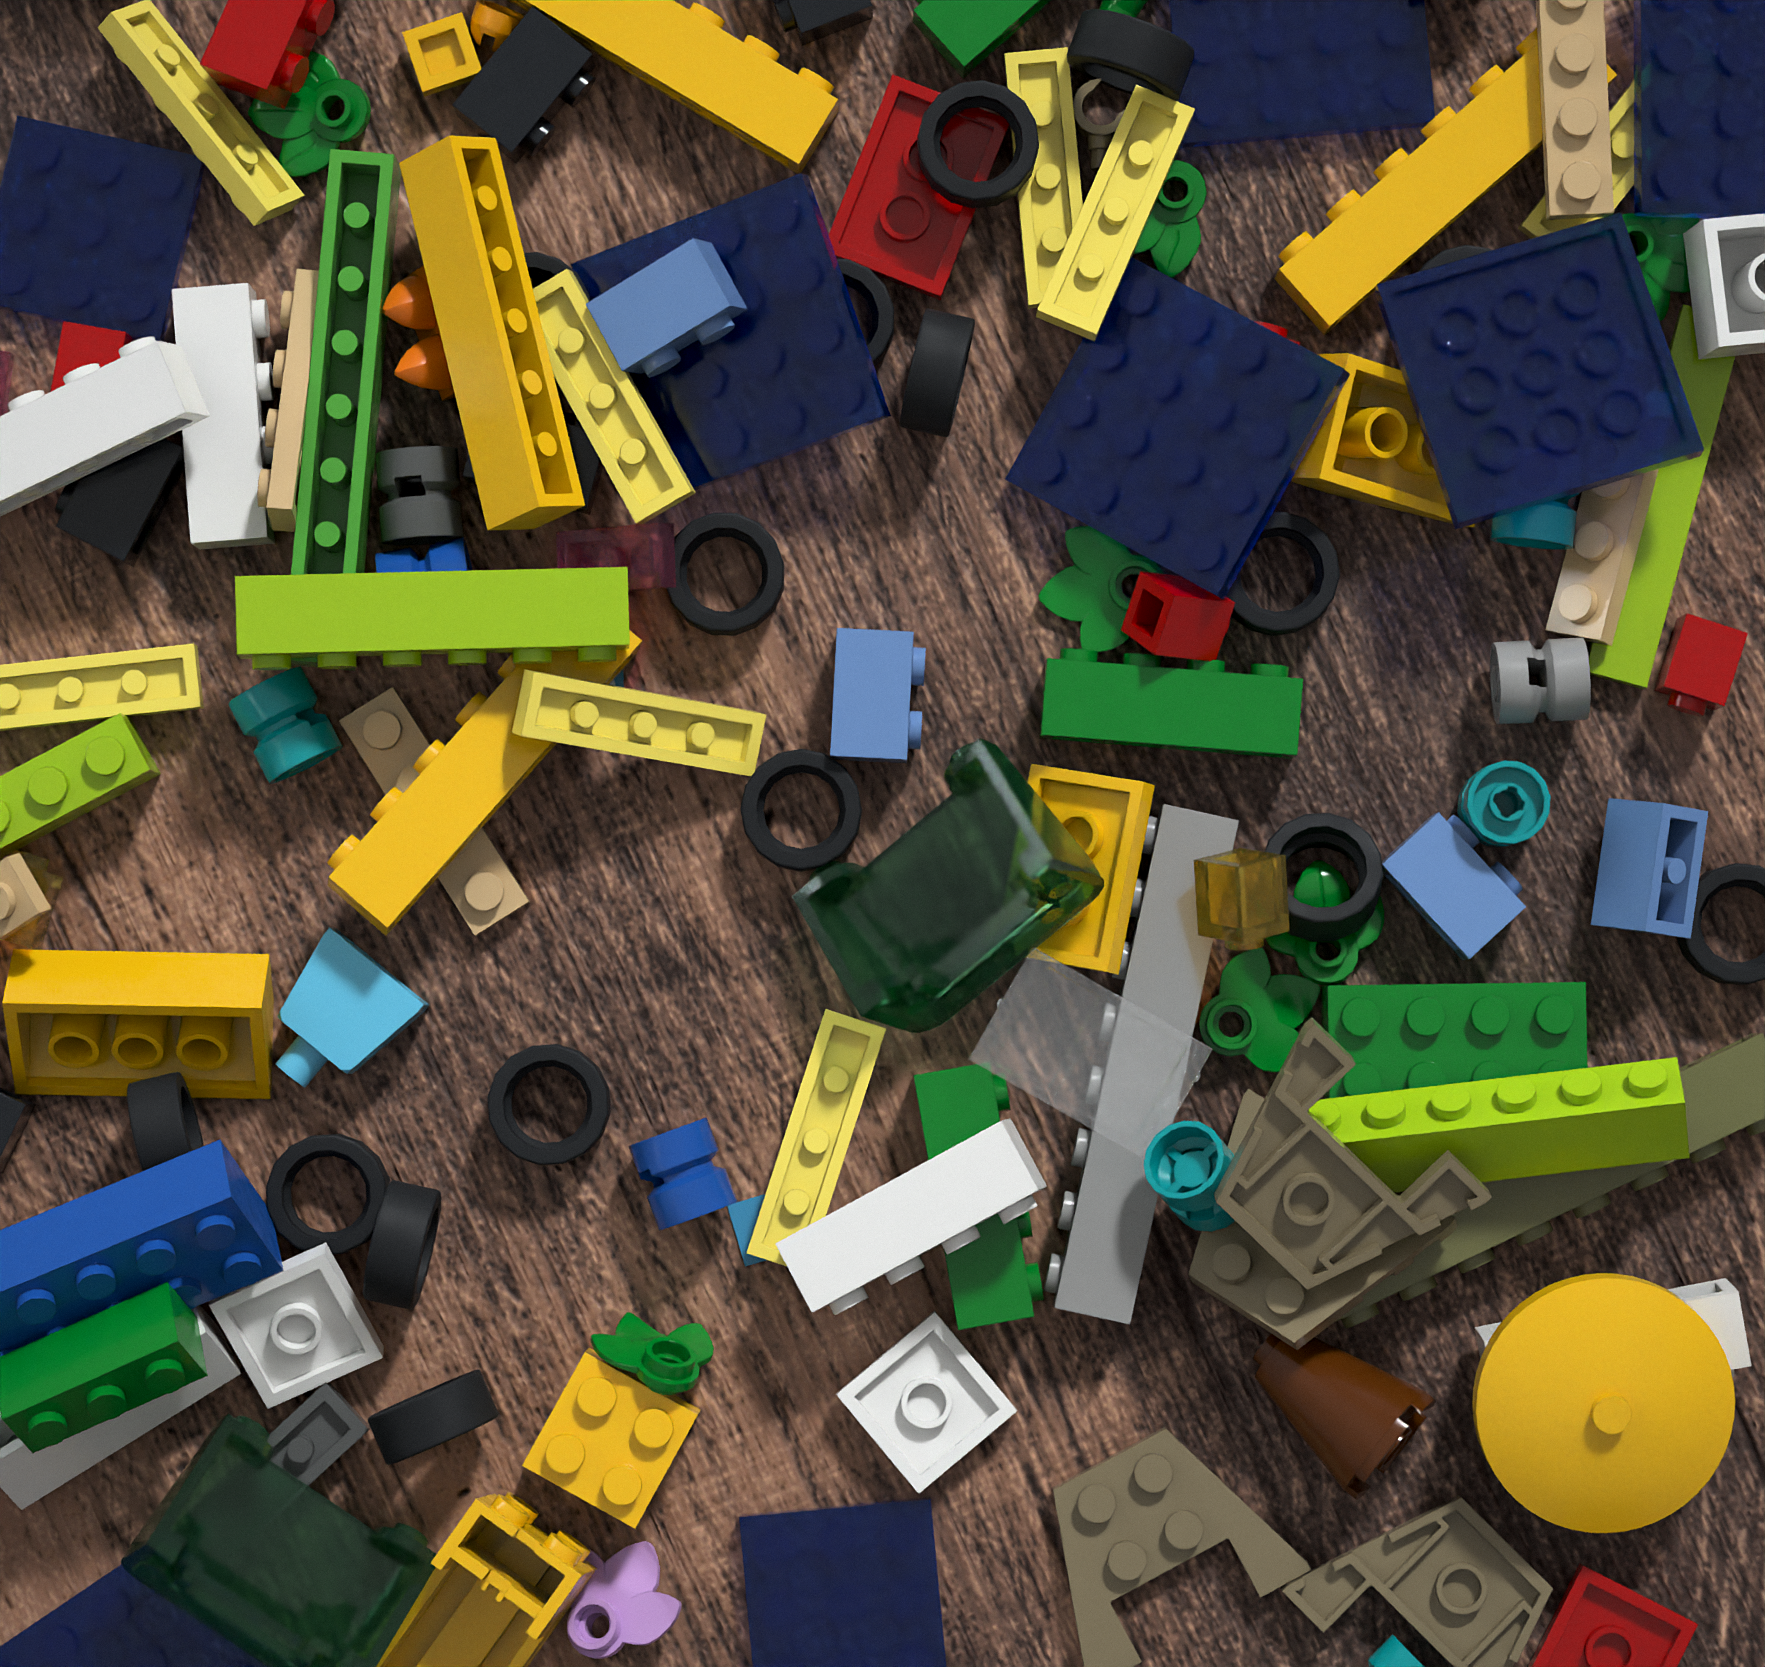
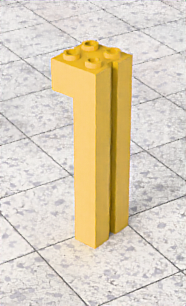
(492, 1591)

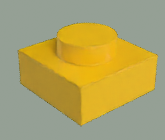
(442, 54)

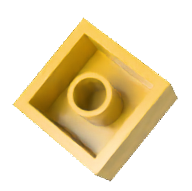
(610, 1438)

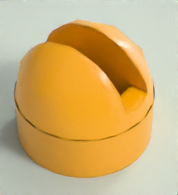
(493, 20)

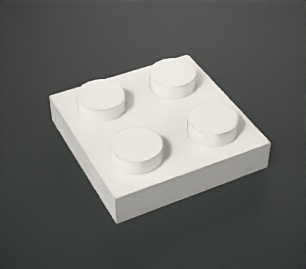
(298, 1327)
(926, 1402)

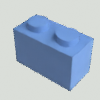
(668, 308)
(873, 695)
(1649, 867)
(1453, 884)

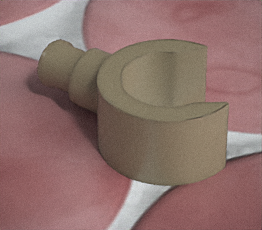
(1098, 135)

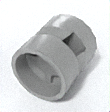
(1562, 687)

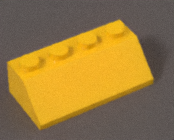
(127, 1016)

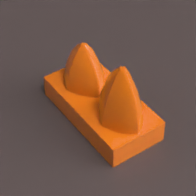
(425, 362)

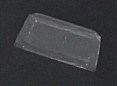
(1090, 1053)

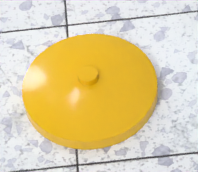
(1603, 1403)

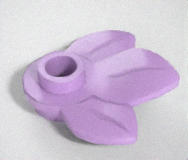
(628, 1597)

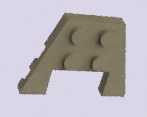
(1312, 1195)
(1258, 1287)
(1143, 1517)
(1445, 1578)

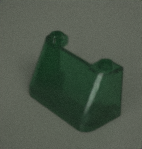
(950, 897)
(276, 1559)

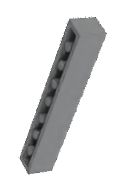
(1165, 976)

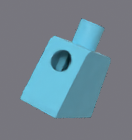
(343, 1009)

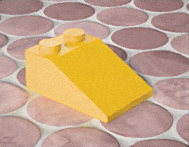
(1374, 445)

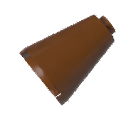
(1342, 1407)

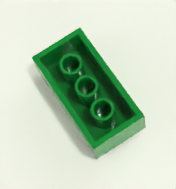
(1453, 1032)

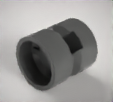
(425, 518)

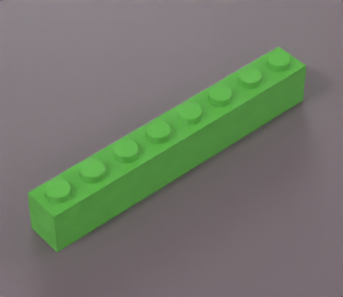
(346, 366)

